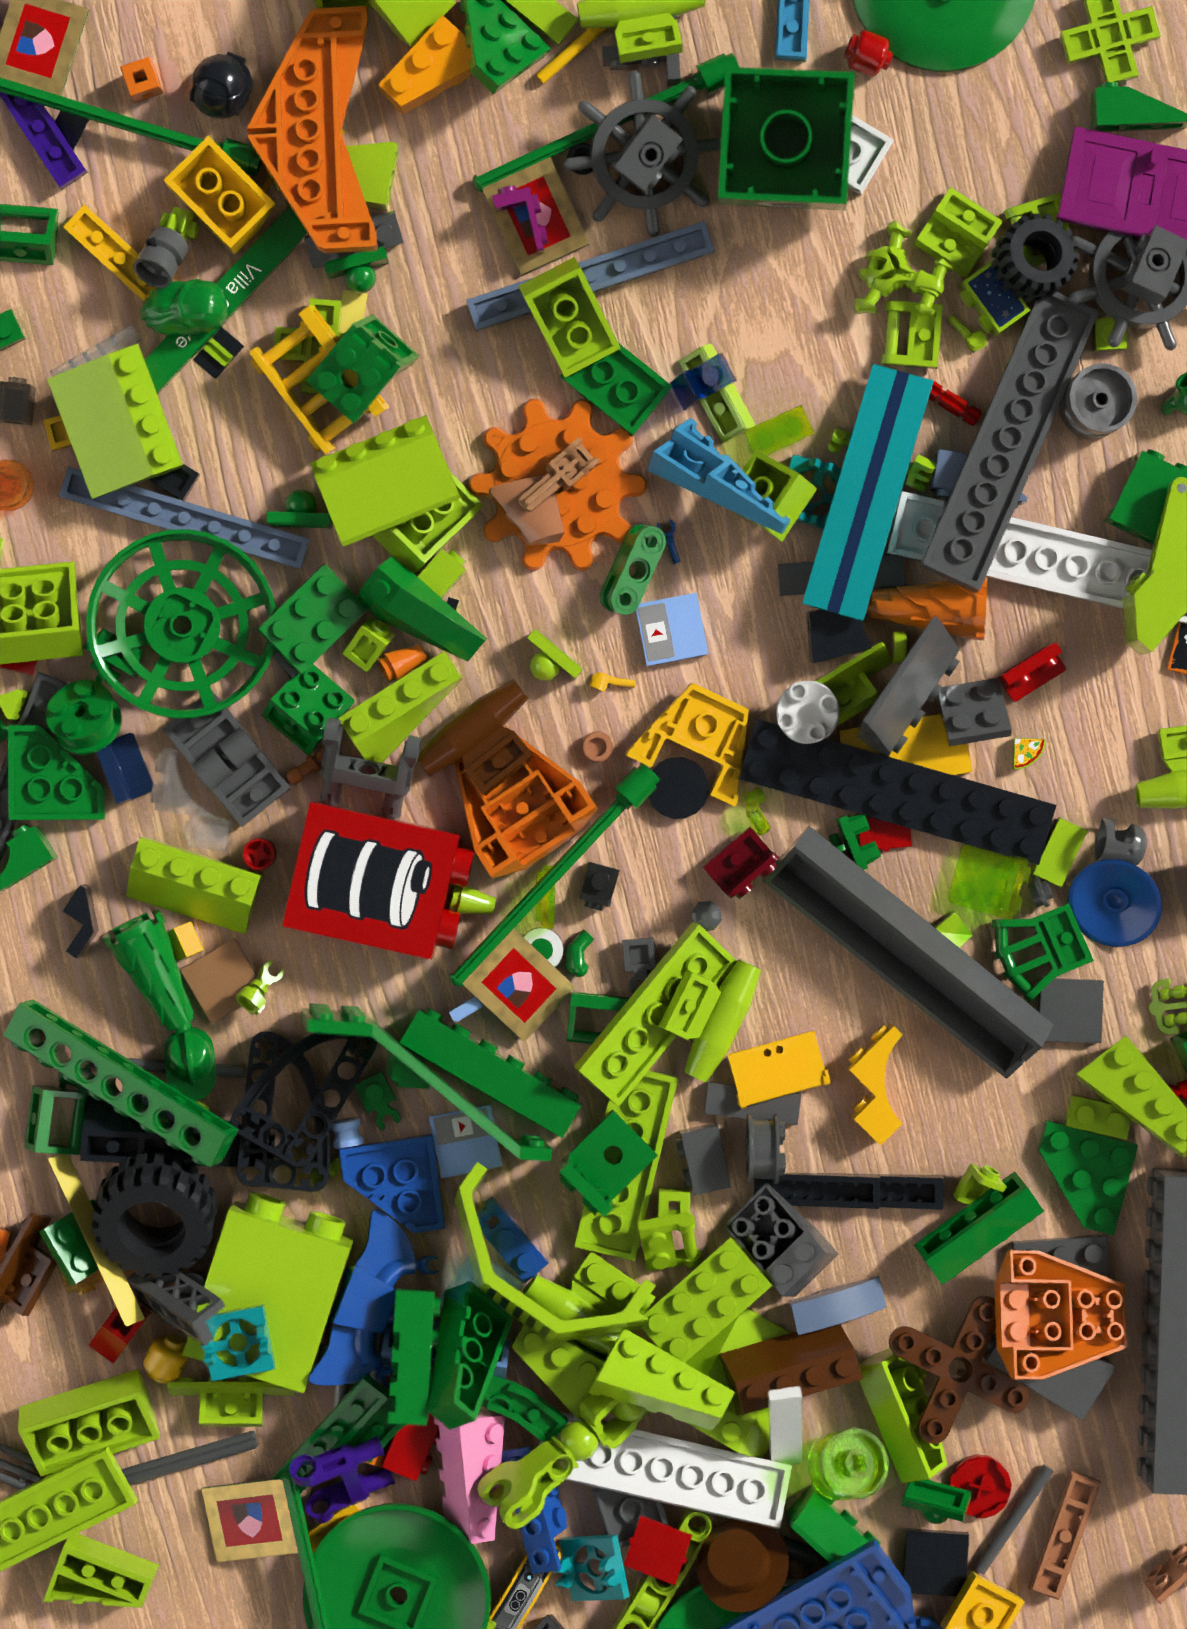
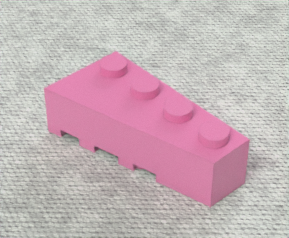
(467, 1457)

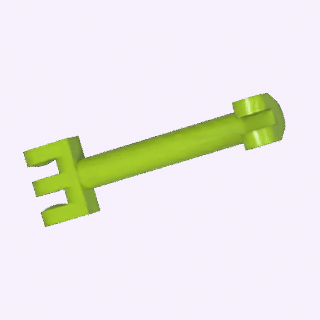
(918, 472)

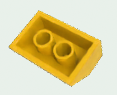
(220, 194)

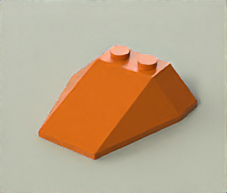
(525, 814)

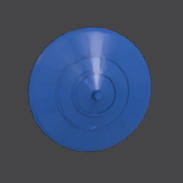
(1115, 902)

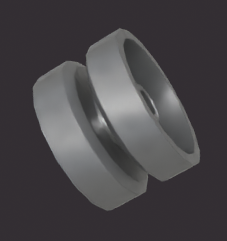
(1116, 398)

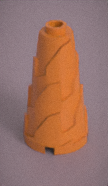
(915, 606)

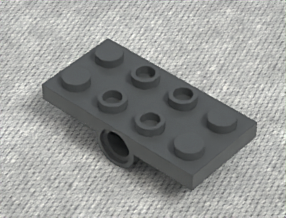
(228, 762)

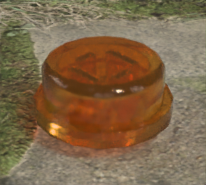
(15, 485)

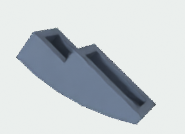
(837, 1305)

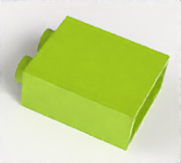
(286, 1268)

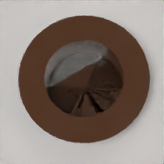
(742, 1565)

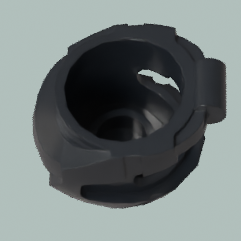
(221, 85)

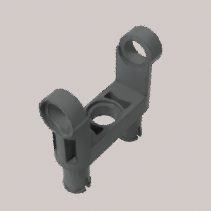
(364, 773)

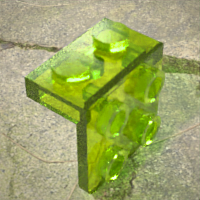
(988, 882)

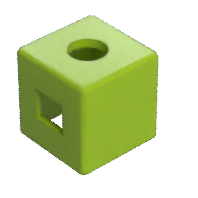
(665, 1195)

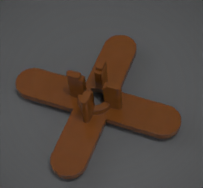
(976, 1378)

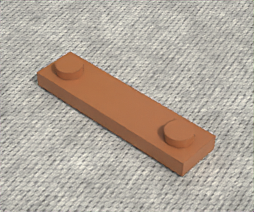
(1064, 1535)

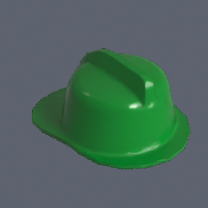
(190, 1063)

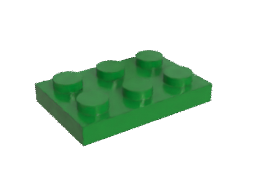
(621, 388)
(312, 619)

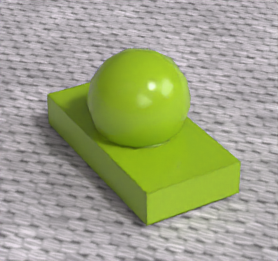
(547, 663)

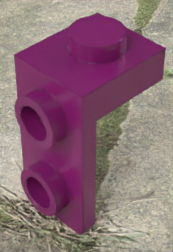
(510, 197)

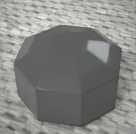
(706, 915)

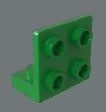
(304, 706)

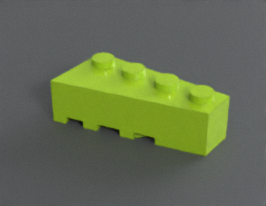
(1139, 1092)
(660, 1383)

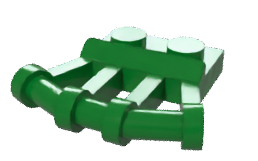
(1061, 943)

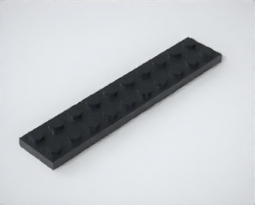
(898, 792)

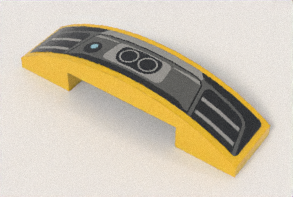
(519, 1595)

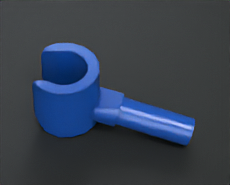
(670, 542)

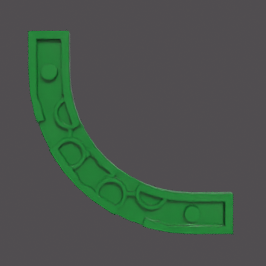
(501, 1397)

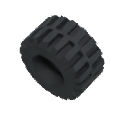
(1051, 242)

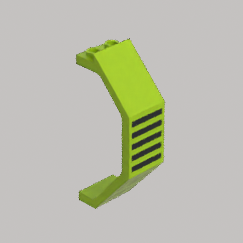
(521, 1306)

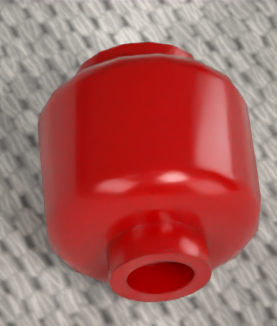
(868, 53)

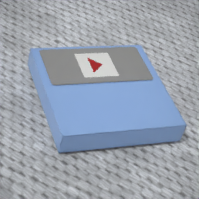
(671, 629)
(463, 1143)

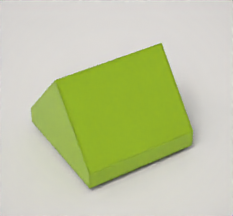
(13, 703)

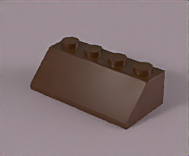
(806, 1360)

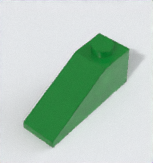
(1130, 110)

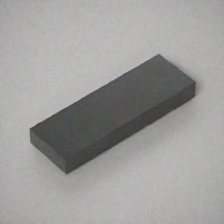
(722, 1101)

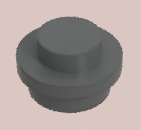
(1040, 892)

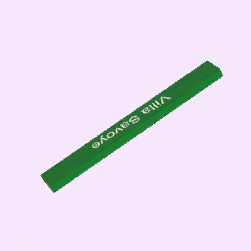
(237, 287)

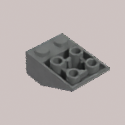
(780, 1241)

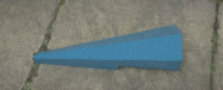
(698, 467)

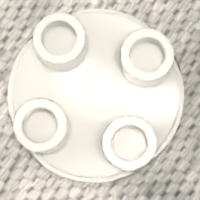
(807, 712)

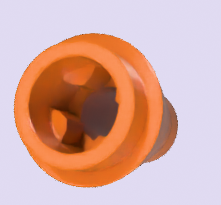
(401, 662)

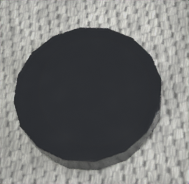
(680, 789)

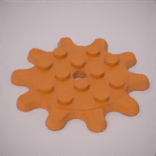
(588, 506)

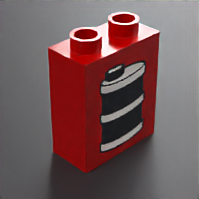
(376, 881)

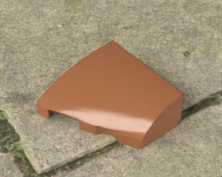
(536, 527)

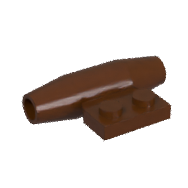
(480, 739)

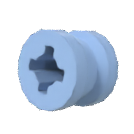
(346, 1133)

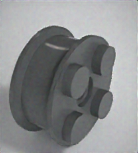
(763, 1148)

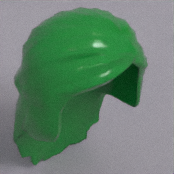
(185, 308)

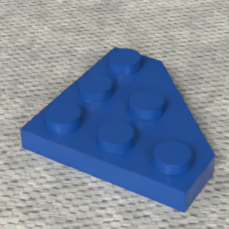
(398, 1179)

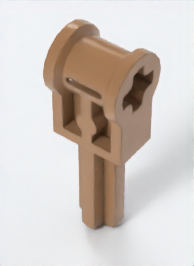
(563, 472)

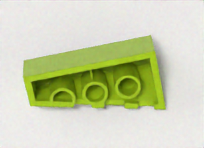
(393, 713)
(897, 1402)

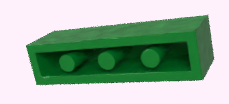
(978, 1228)

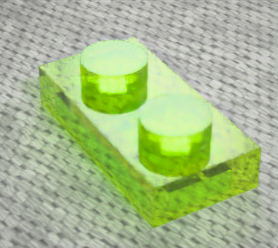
(779, 431)
(546, 910)

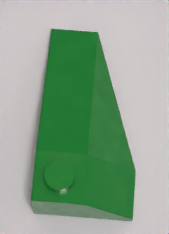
(413, 607)

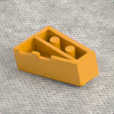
(428, 68)

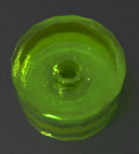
(848, 1464)

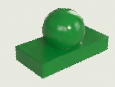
(357, 269)
(300, 512)
(937, 1500)

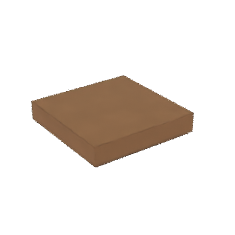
(219, 979)

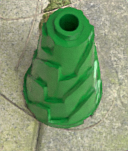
(148, 958)

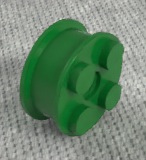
(84, 717)

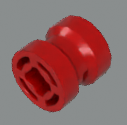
(255, 855)

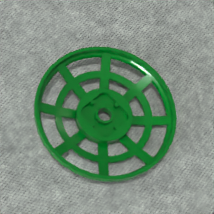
(174, 604)

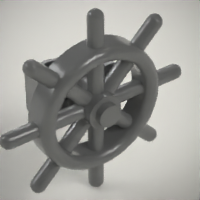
(644, 153)
(1146, 276)

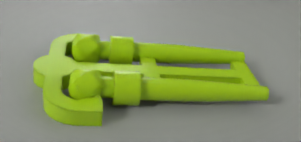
(1159, 1007)

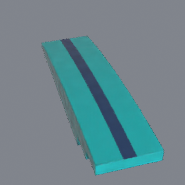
(867, 492)

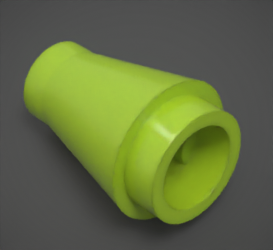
(470, 901)

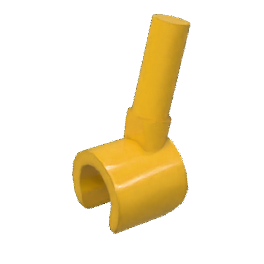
(600, 681)

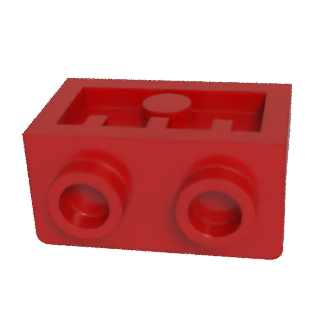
(1032, 672)

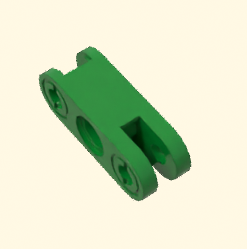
(620, 590)

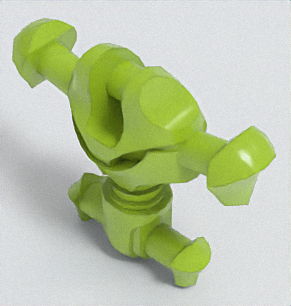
(890, 271)

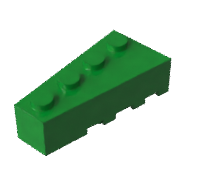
(466, 1353)
(413, 1355)

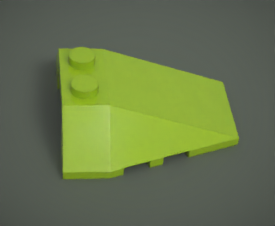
(749, 1431)

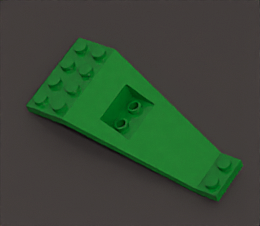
(411, 1072)

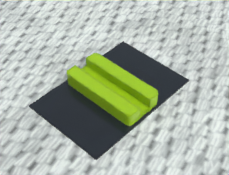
(71, 127)
(218, 353)

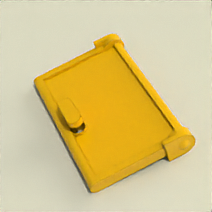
(775, 1071)

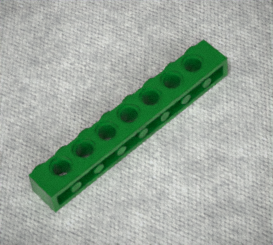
(214, 1131)

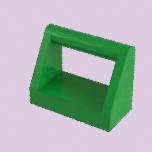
(28, 246)
(594, 1001)
(40, 1120)

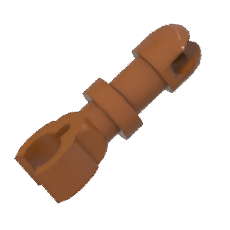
(313, 763)

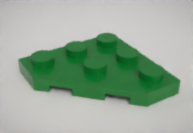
(499, 43)
(48, 780)
(1089, 1172)

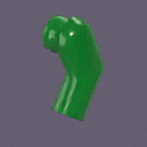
(575, 954)

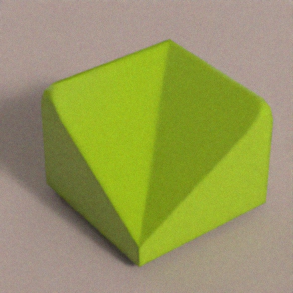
(954, 929)

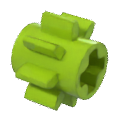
(181, 222)

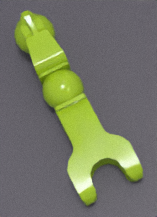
(543, 1469)

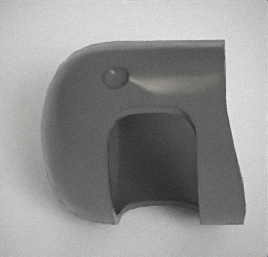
(1123, 845)

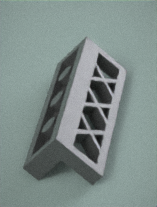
(178, 1311)

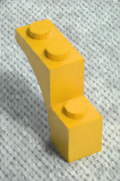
(869, 1066)

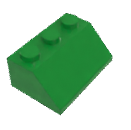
(825, 1526)

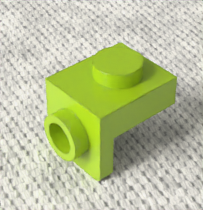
(976, 1182)

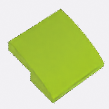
(958, 232)

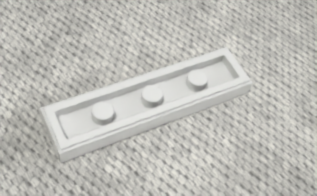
(785, 1425)

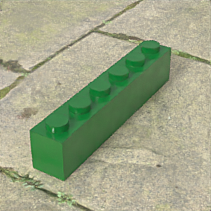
(491, 1072)

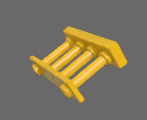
(311, 325)

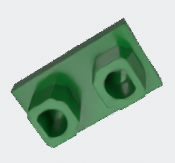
(105, 636)
(849, 828)

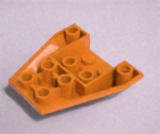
(1055, 1315)

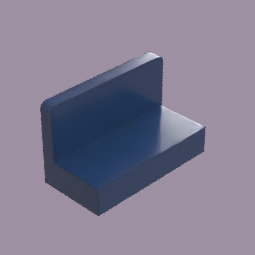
(125, 769)

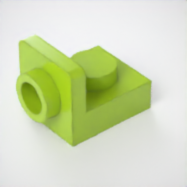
(369, 643)

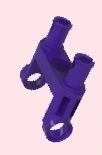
(343, 1462)

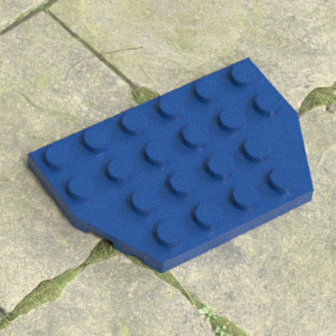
(850, 1593)

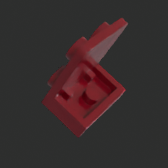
(741, 863)

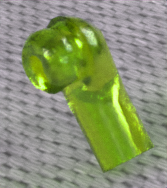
(754, 813)

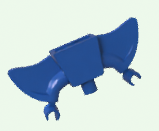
(367, 1304)

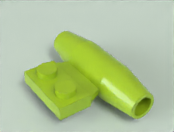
(642, 26)
(1170, 789)
(710, 1015)
(594, 1292)

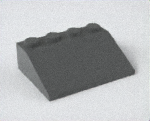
(909, 689)

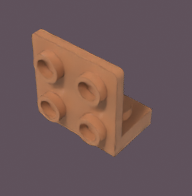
(1167, 1578)

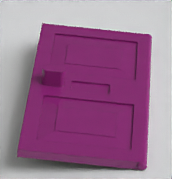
(1124, 184)

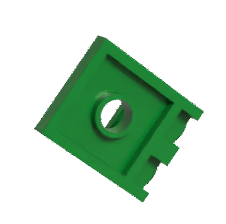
(375, 357)
(595, 1176)

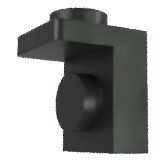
(599, 886)

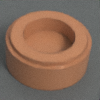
(597, 746)

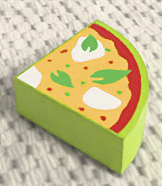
(1026, 751)

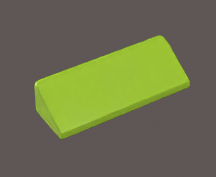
(725, 407)

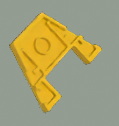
(706, 726)

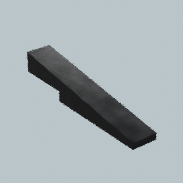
(859, 1190)

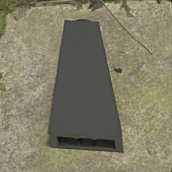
(1072, 1390)

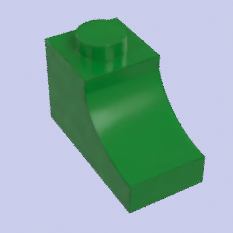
(27, 855)

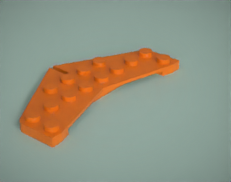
(307, 113)

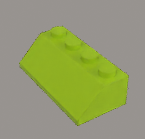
(193, 884)
(87, 1419)

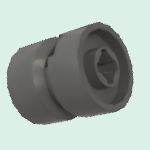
(160, 257)

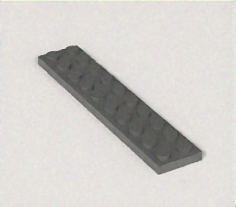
(1009, 441)

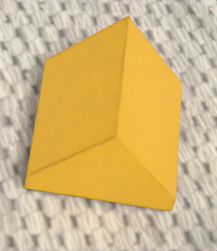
(184, 941)

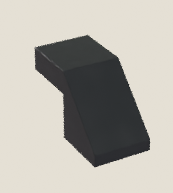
(82, 910)

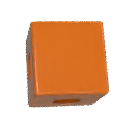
(139, 70)

